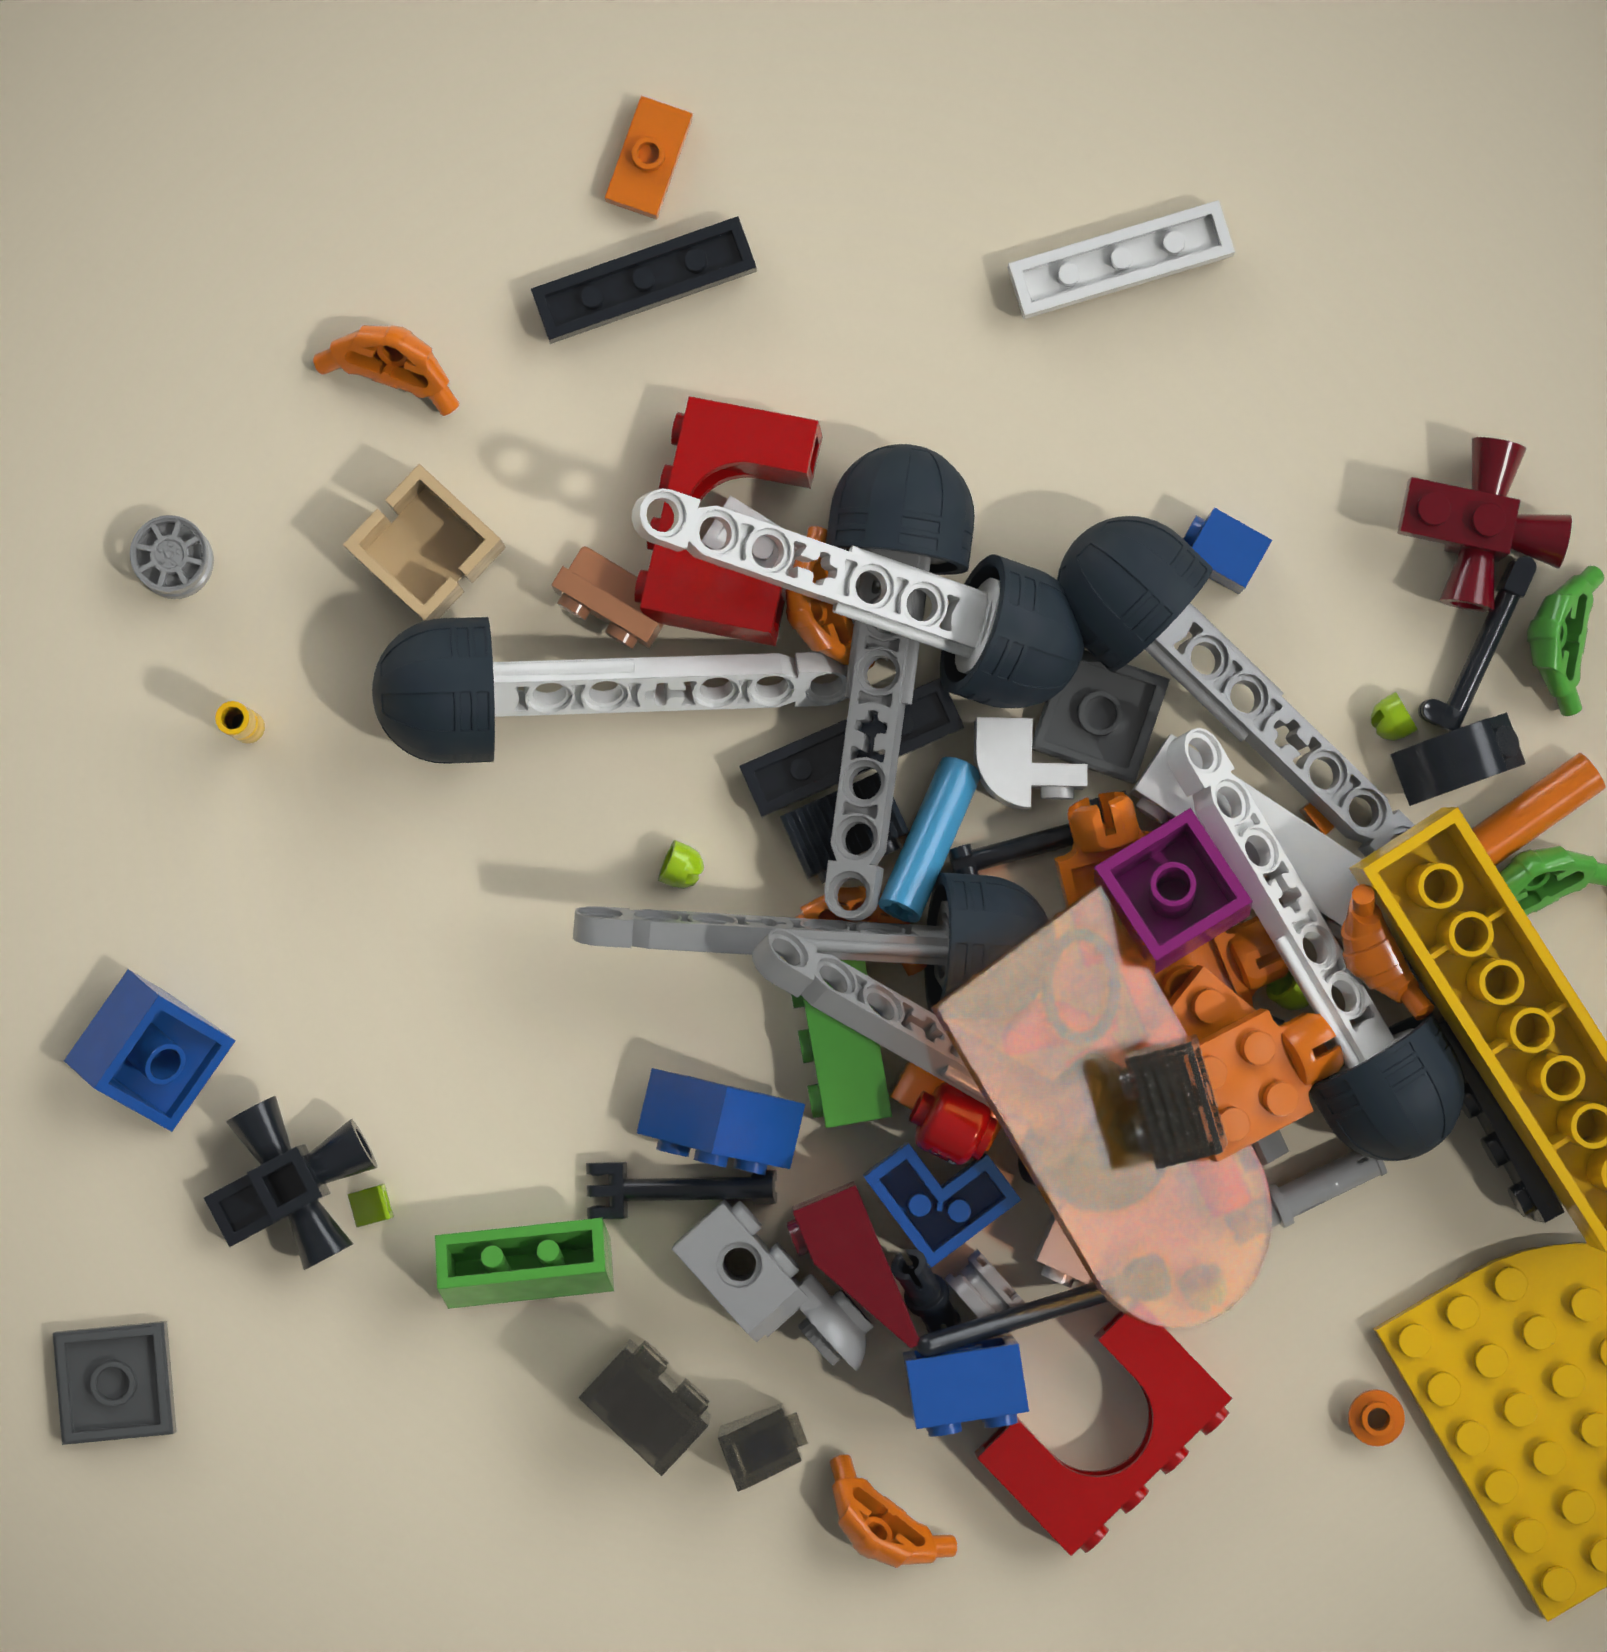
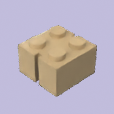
(426, 546)

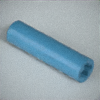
(929, 839)

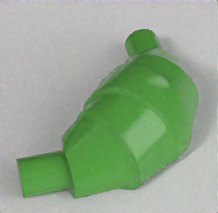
(1560, 634)
(1549, 874)

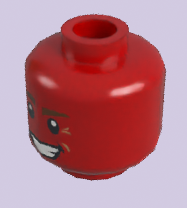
(952, 1124)

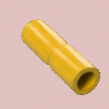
(231, 713)

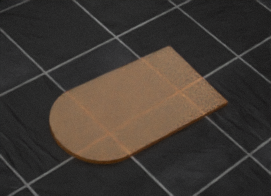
(1046, 1052)

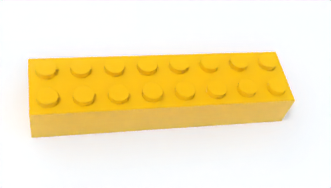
(1502, 1002)

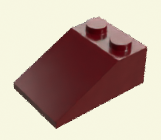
(848, 1251)

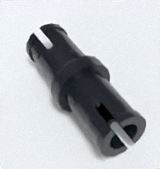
(924, 1291)

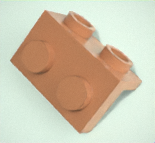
(607, 593)

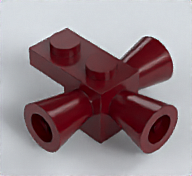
(1481, 523)

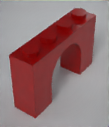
(716, 446)
(1078, 1502)

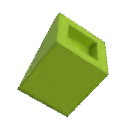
(370, 1205)

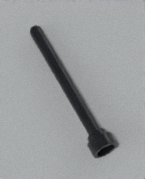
(1009, 1320)

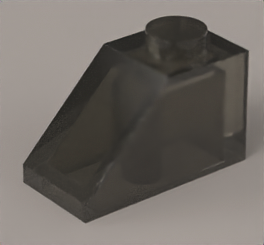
(762, 1445)

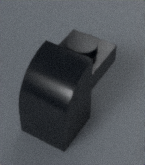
(1458, 758)

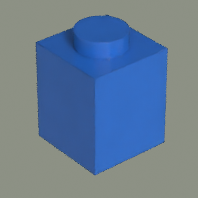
(1228, 548)

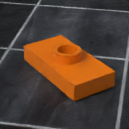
(649, 157)

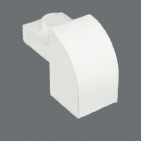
(1007, 768)

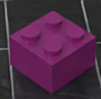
(1173, 890)

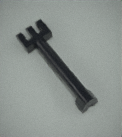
(1510, 589)
(970, 861)
(620, 1189)

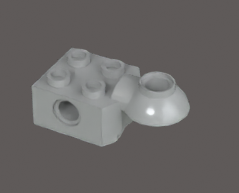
(770, 1291)

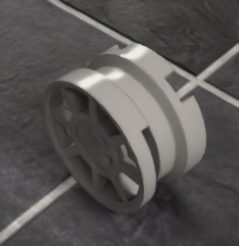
(171, 557)
(983, 1287)

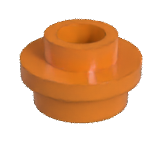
(1359, 1412)

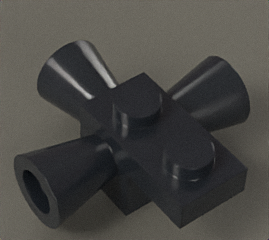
(288, 1183)

